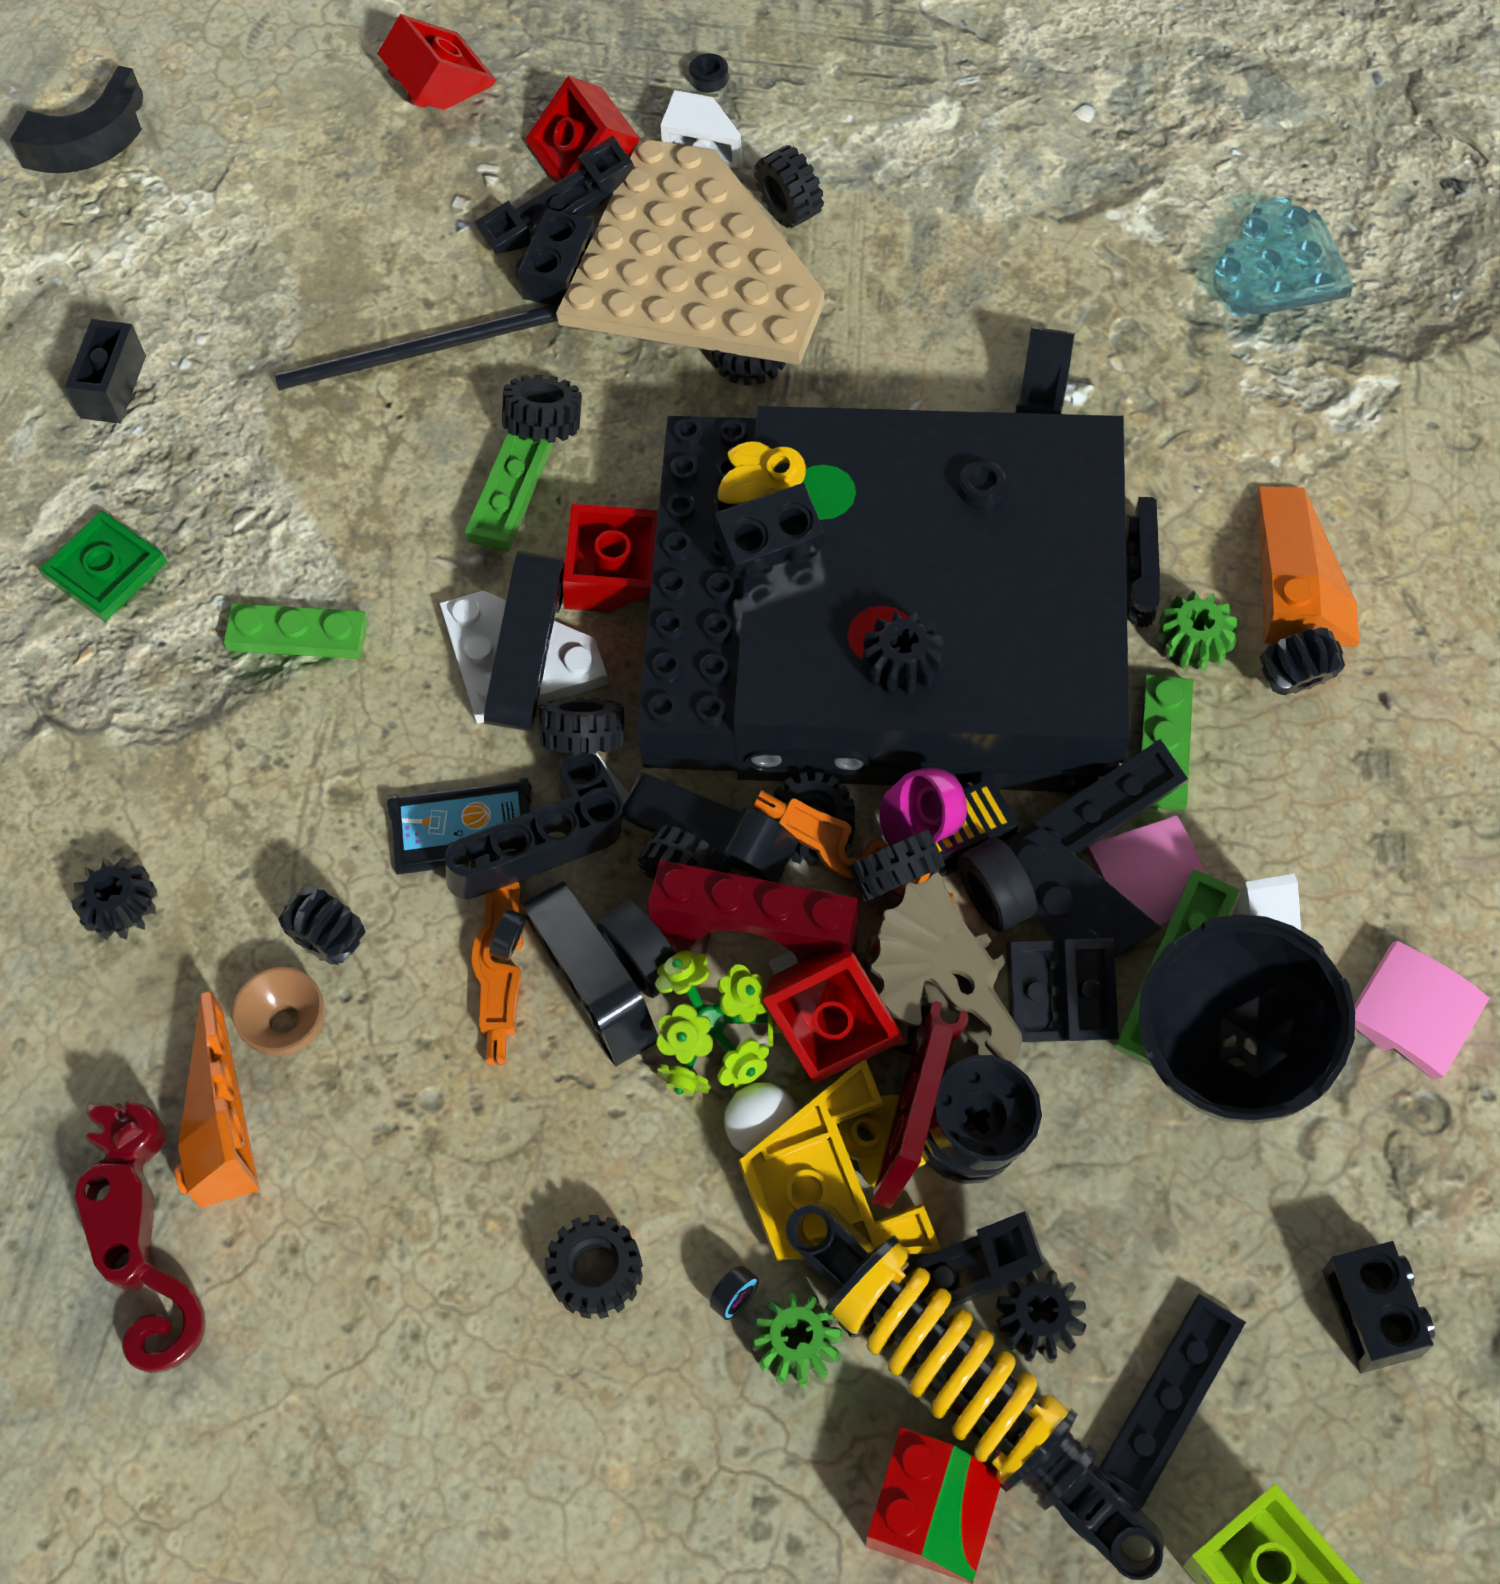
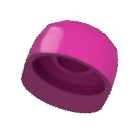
(923, 801)

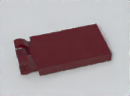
(915, 1104)

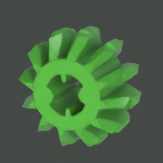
(1197, 630)
(806, 1356)

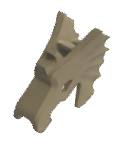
(932, 957)

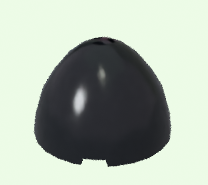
(1253, 983)

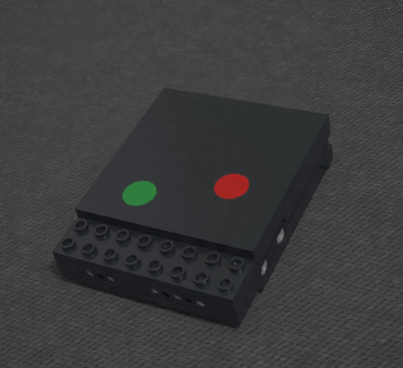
(1021, 591)

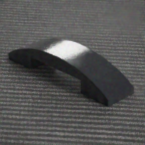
(577, 194)
(981, 1263)

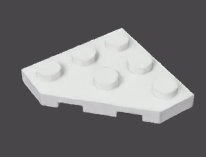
(474, 629)

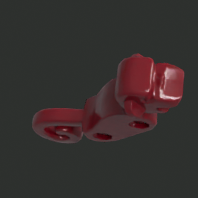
(125, 1224)

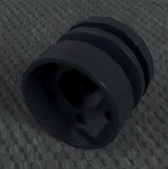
(999, 1104)

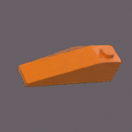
(1300, 571)
(214, 1131)

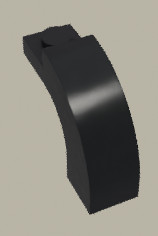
(82, 138)
(1046, 371)

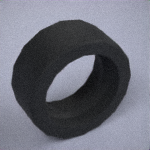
(636, 944)

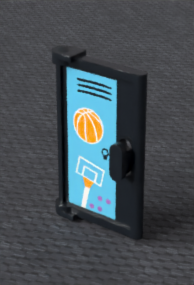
(432, 821)

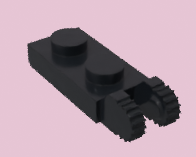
(1144, 562)

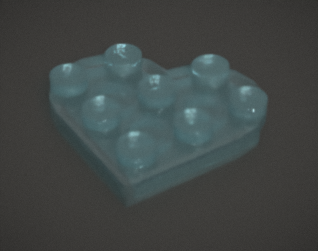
(1280, 262)

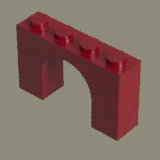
(696, 901)

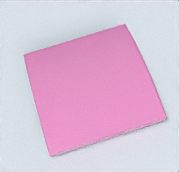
(1148, 865)
(1418, 1009)

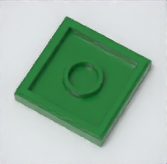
(103, 565)

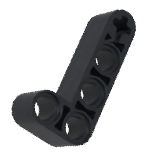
(524, 640)
(743, 838)
(467, 859)
(591, 972)

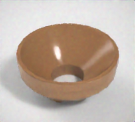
(269, 994)

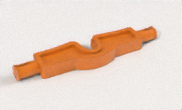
(822, 834)
(498, 981)

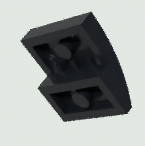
(1063, 989)

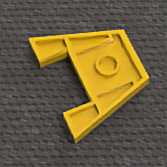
(810, 1164)

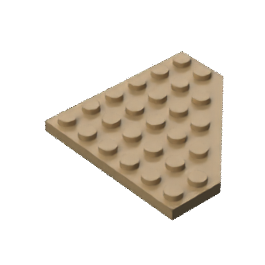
(692, 263)

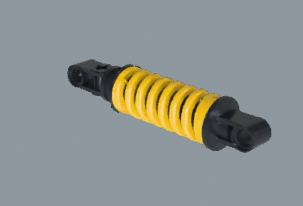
(973, 1386)

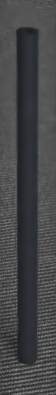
(416, 347)

